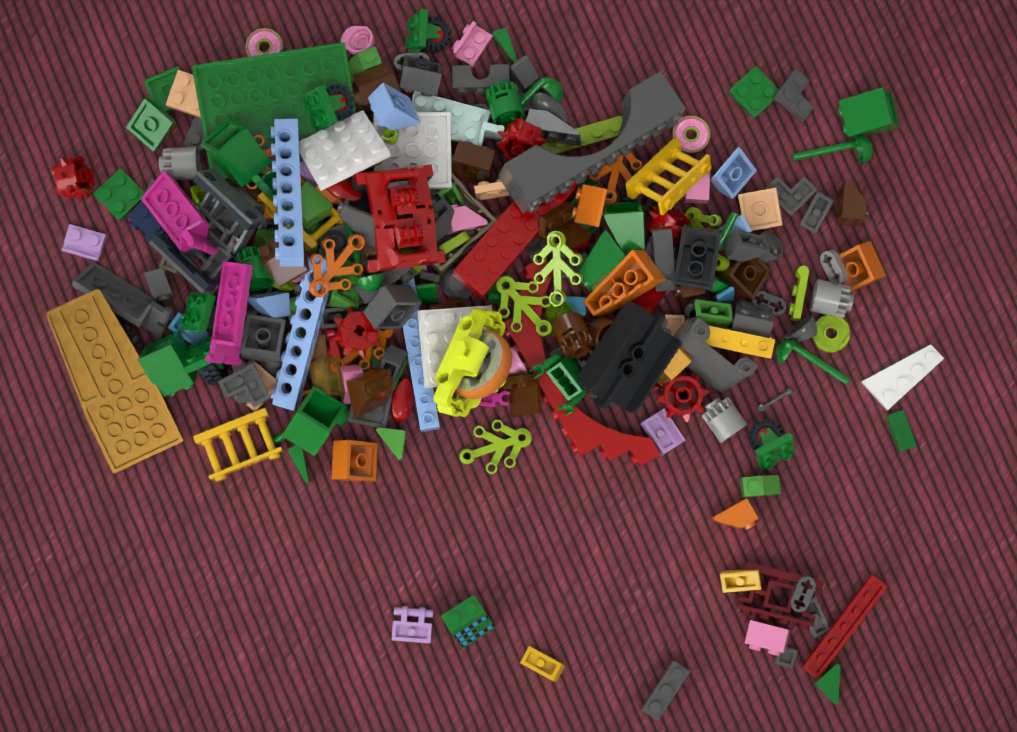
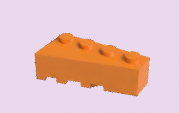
(625, 283)

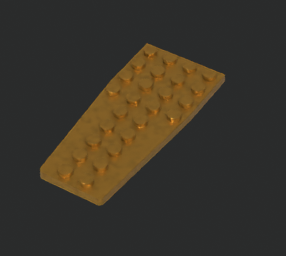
(113, 389)

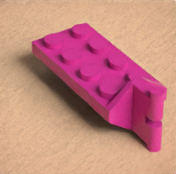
(178, 215)
(230, 313)

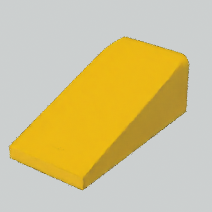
(740, 580)
(542, 664)

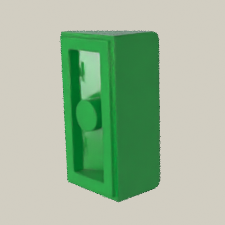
(901, 431)

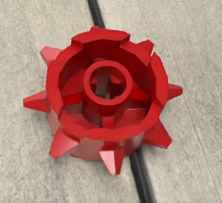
(519, 137)
(73, 178)
(671, 219)
(351, 341)
(683, 407)

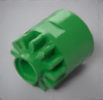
(504, 103)
(260, 277)

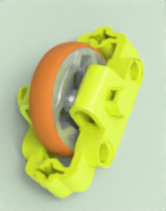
(473, 363)

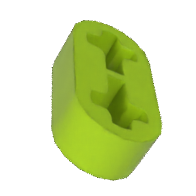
(454, 242)

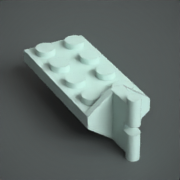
(467, 121)

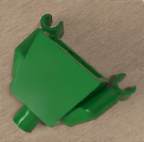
(564, 375)

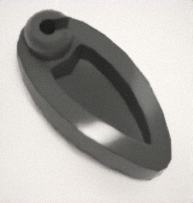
(547, 103)

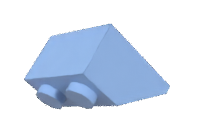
(392, 108)
(733, 174)

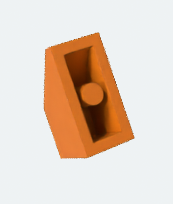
(738, 516)

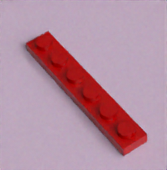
(844, 626)

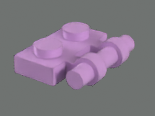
(412, 631)

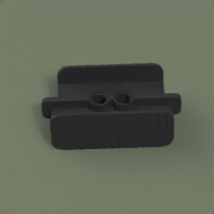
(604, 369)

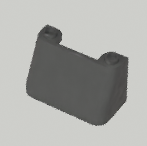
(358, 214)
(709, 363)

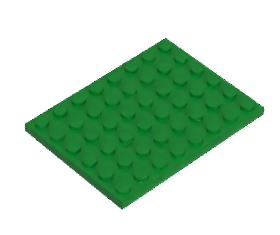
(266, 89)

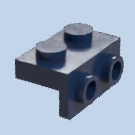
(143, 219)

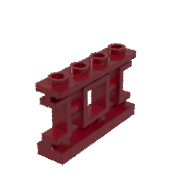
(776, 611)

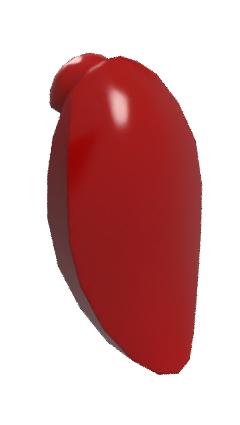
(344, 190)
(402, 401)

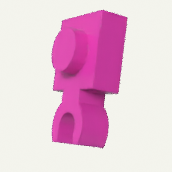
(489, 401)

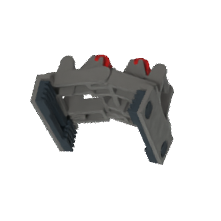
(234, 230)

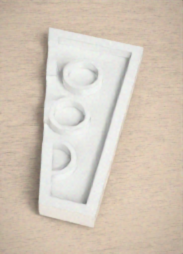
(898, 379)

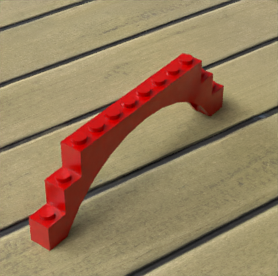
(580, 429)

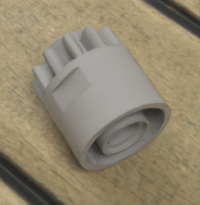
(180, 162)
(831, 298)
(723, 418)

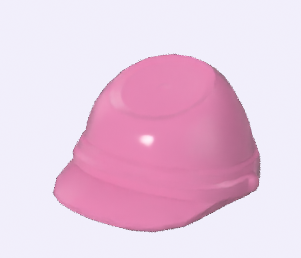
(358, 39)
(517, 366)

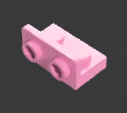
(471, 44)

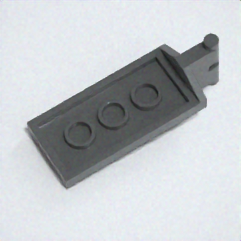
(125, 299)

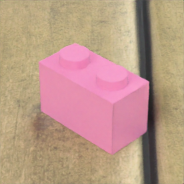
(767, 637)

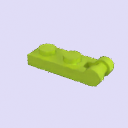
(798, 291)

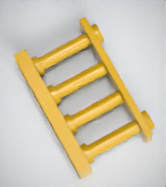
(661, 162)
(310, 241)
(740, 342)
(240, 424)

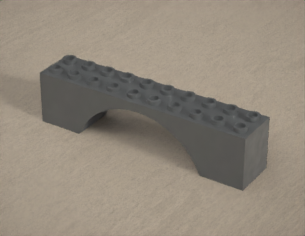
(541, 175)

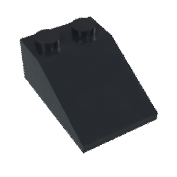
(697, 257)

